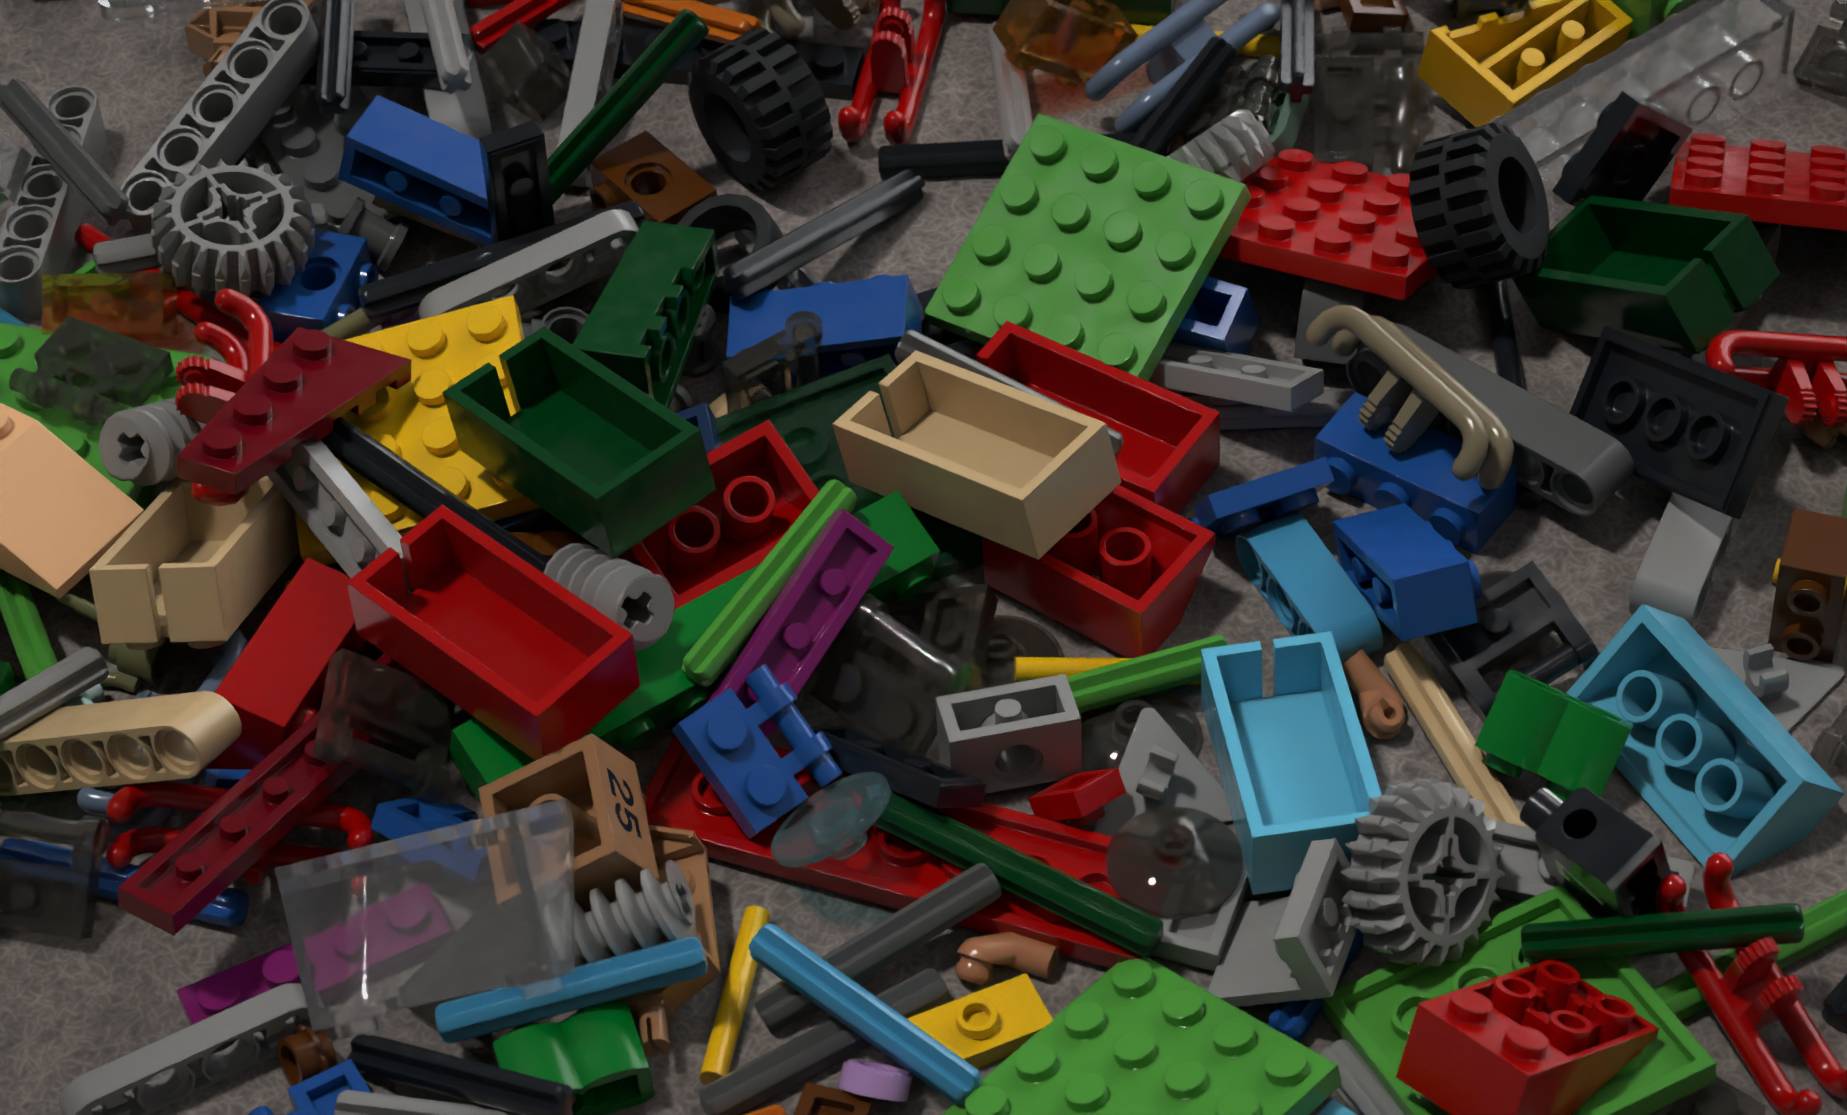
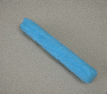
(583, 988)
(864, 1014)

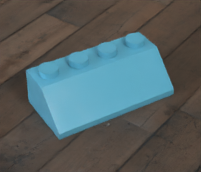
(1704, 744)

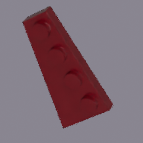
(285, 404)

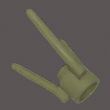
(132, 665)

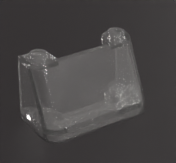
(434, 916)

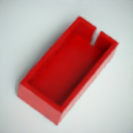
(1166, 437)
(494, 634)

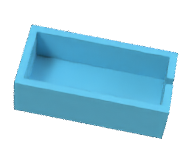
(1286, 760)

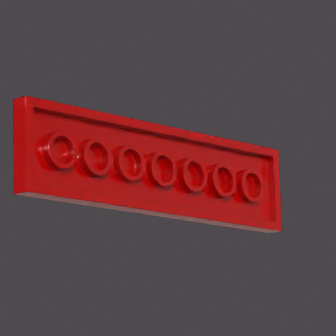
(891, 868)

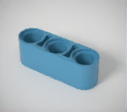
(1307, 585)

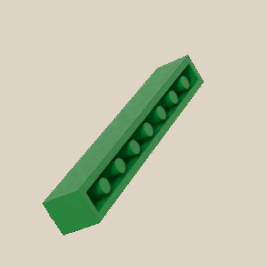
(664, 688)

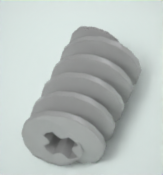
(145, 442)
(617, 589)
(634, 920)

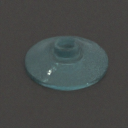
(832, 821)

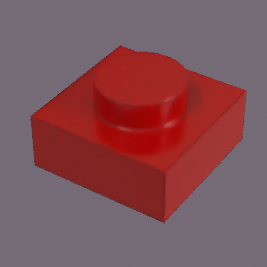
(1078, 797)

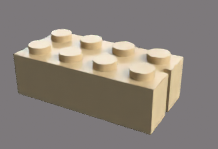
(978, 453)
(192, 567)

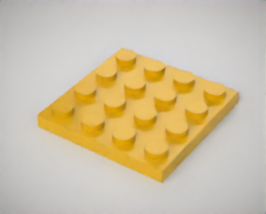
(416, 417)

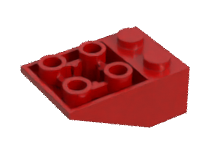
(1521, 1043)

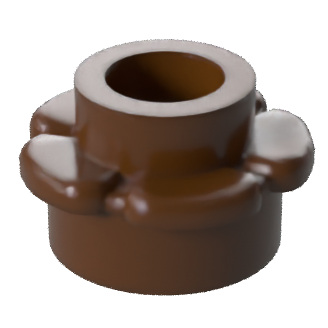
(305, 1054)

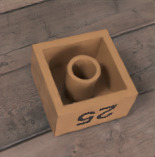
(605, 808)

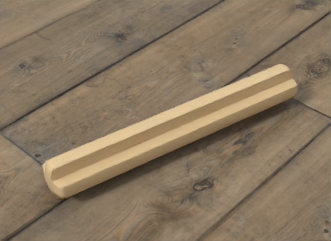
(1448, 732)

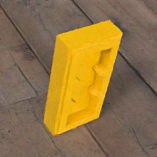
(987, 1022)

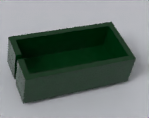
(1648, 272)
(581, 442)

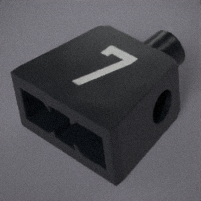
(1597, 852)

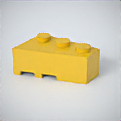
(1513, 57)

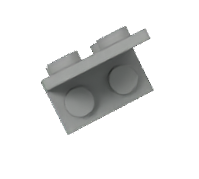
(1292, 943)

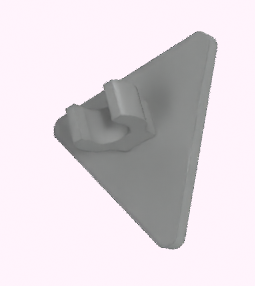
(1782, 684)
(1160, 774)

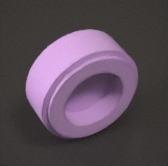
(875, 1080)

